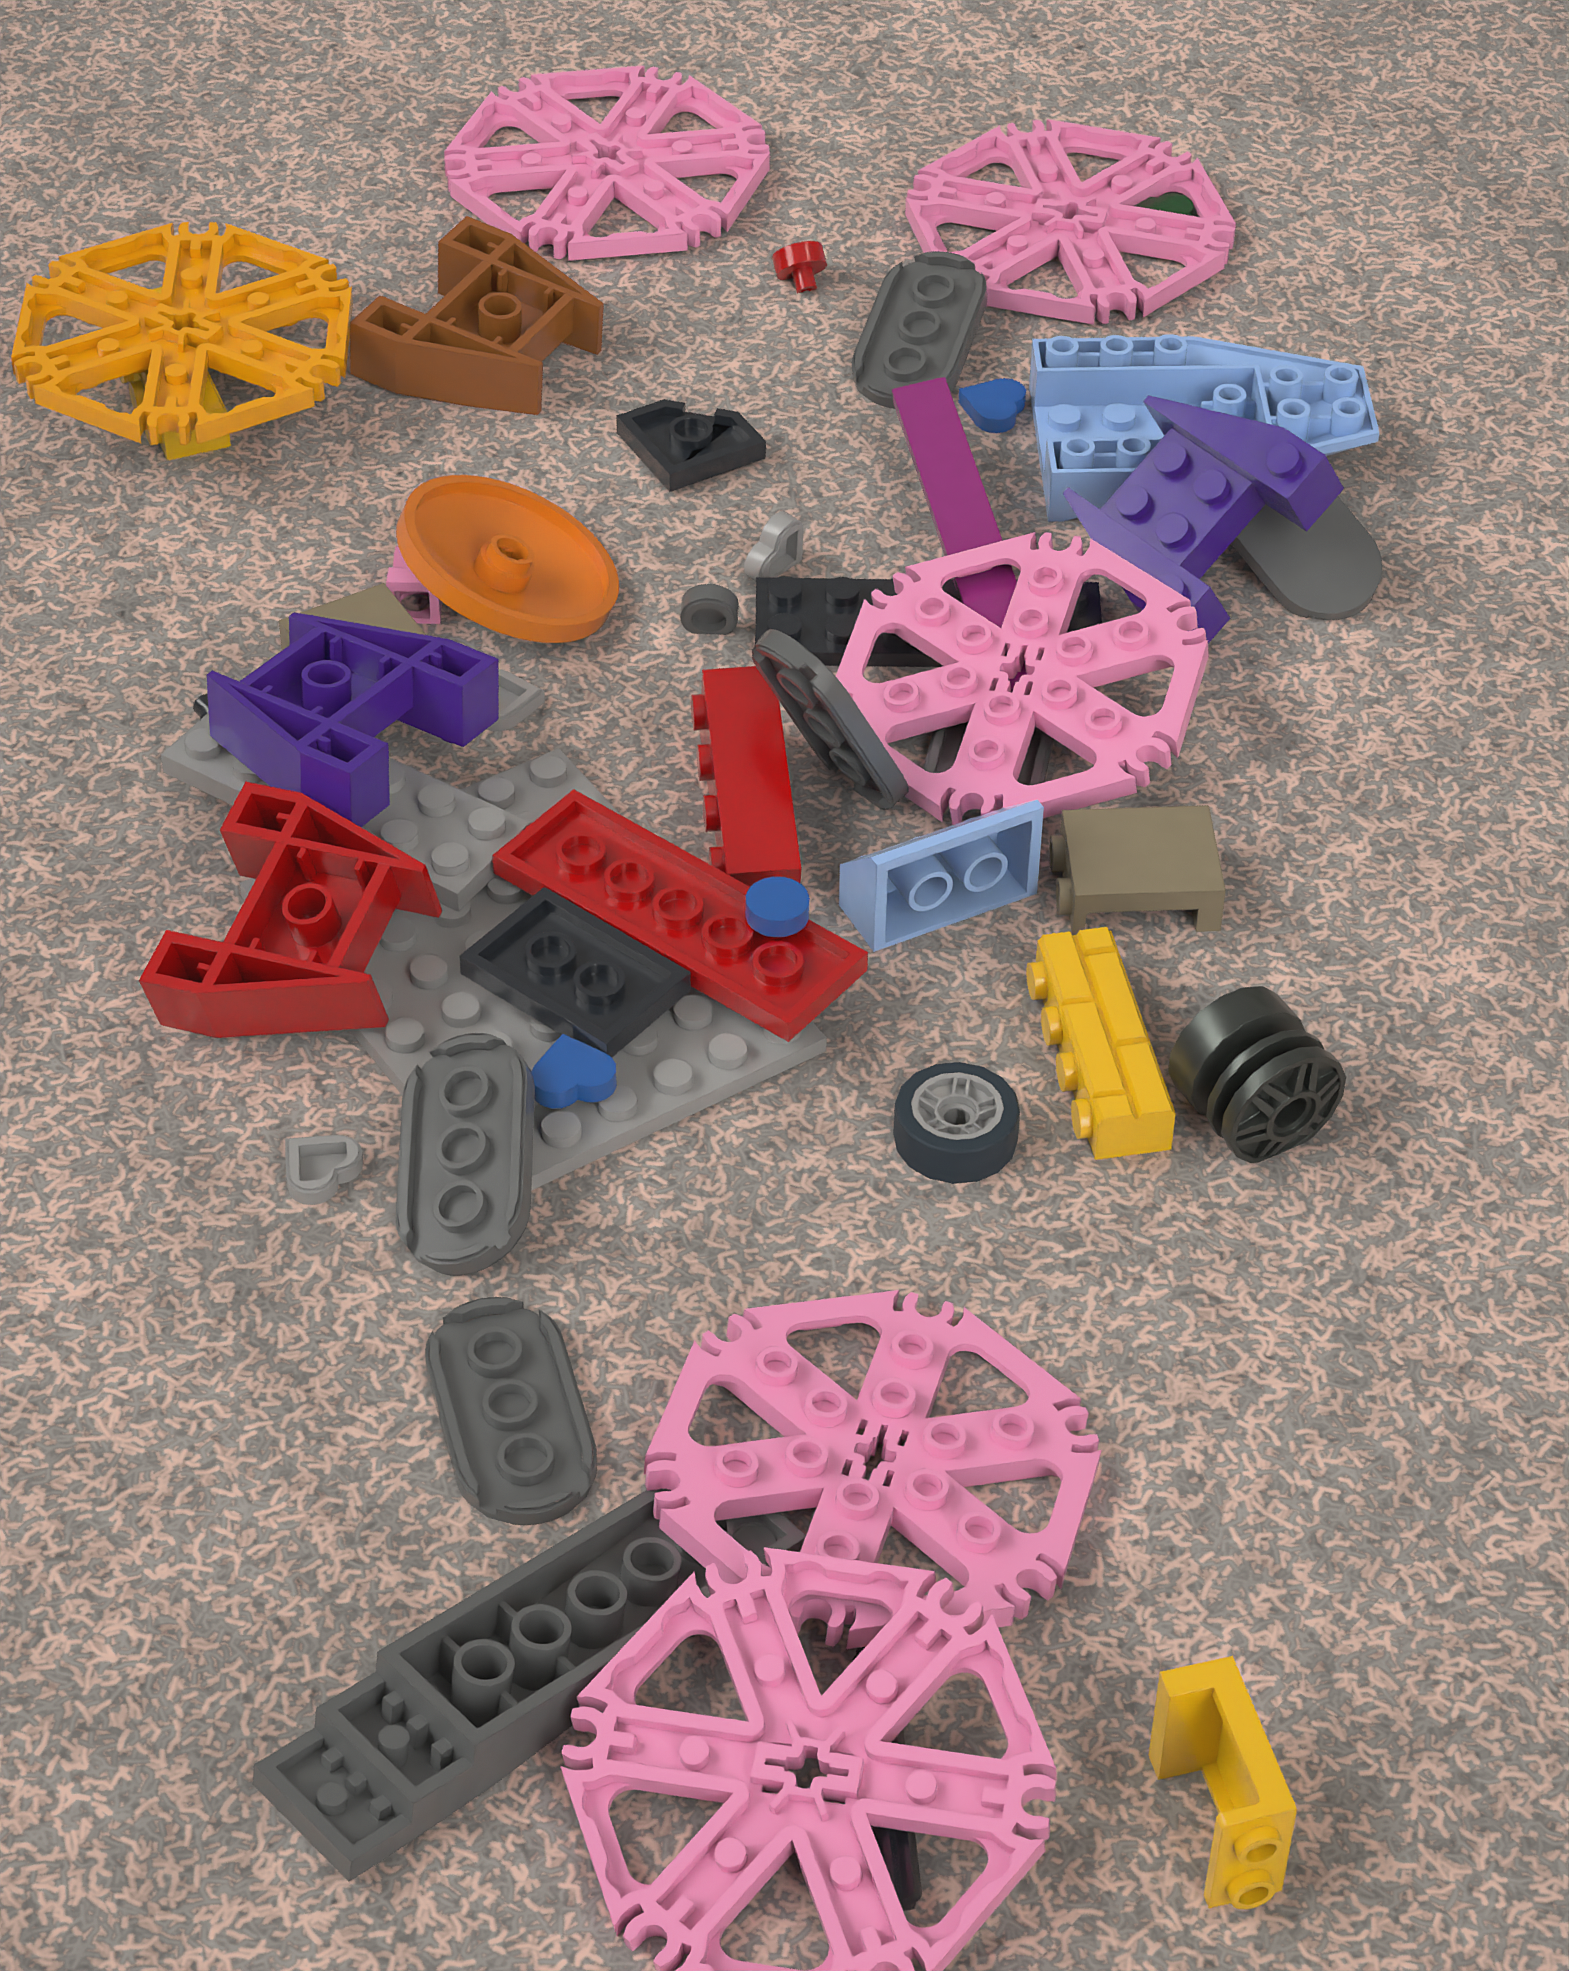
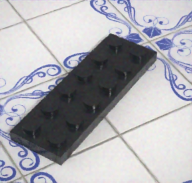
(825, 610)

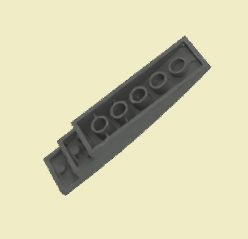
(482, 1685)

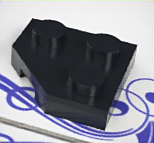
(688, 445)

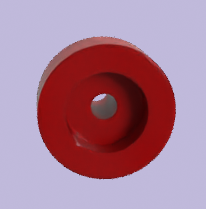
(801, 263)

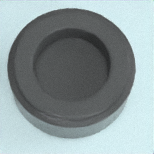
(709, 610)

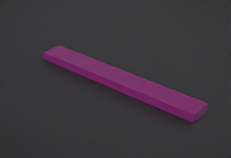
(954, 493)

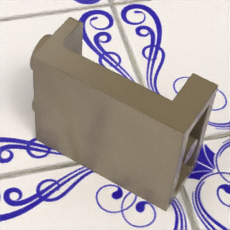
(1138, 863)

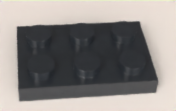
(575, 972)

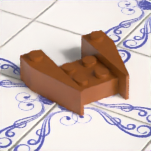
(486, 334)

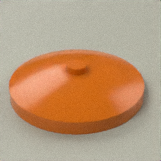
(507, 558)

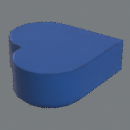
(993, 403)
(573, 1073)

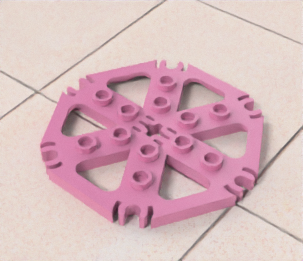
(608, 160)
(1073, 218)
(1052, 696)
(914, 1486)
(785, 1724)

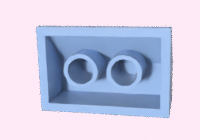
(943, 875)

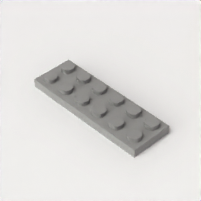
(424, 819)

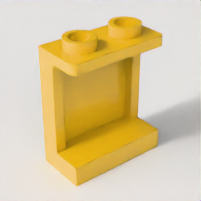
(1212, 1726)

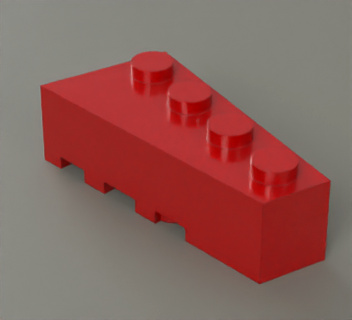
(745, 775)

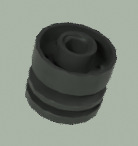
(1256, 1073)

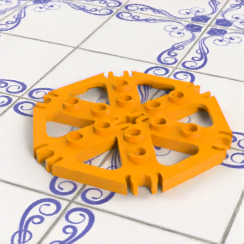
(183, 331)

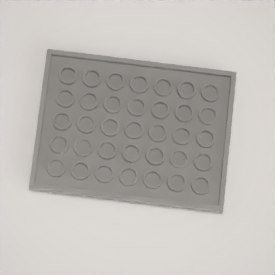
(668, 1072)

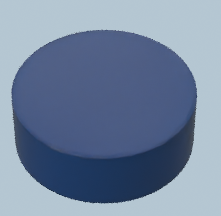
(777, 906)

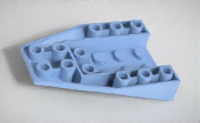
(1099, 430)

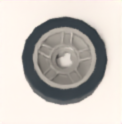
(929, 1116)

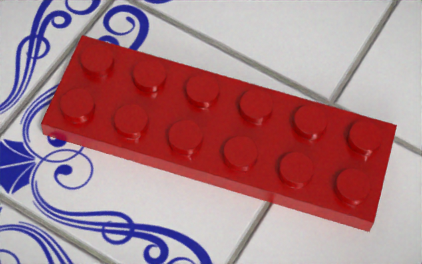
(680, 912)

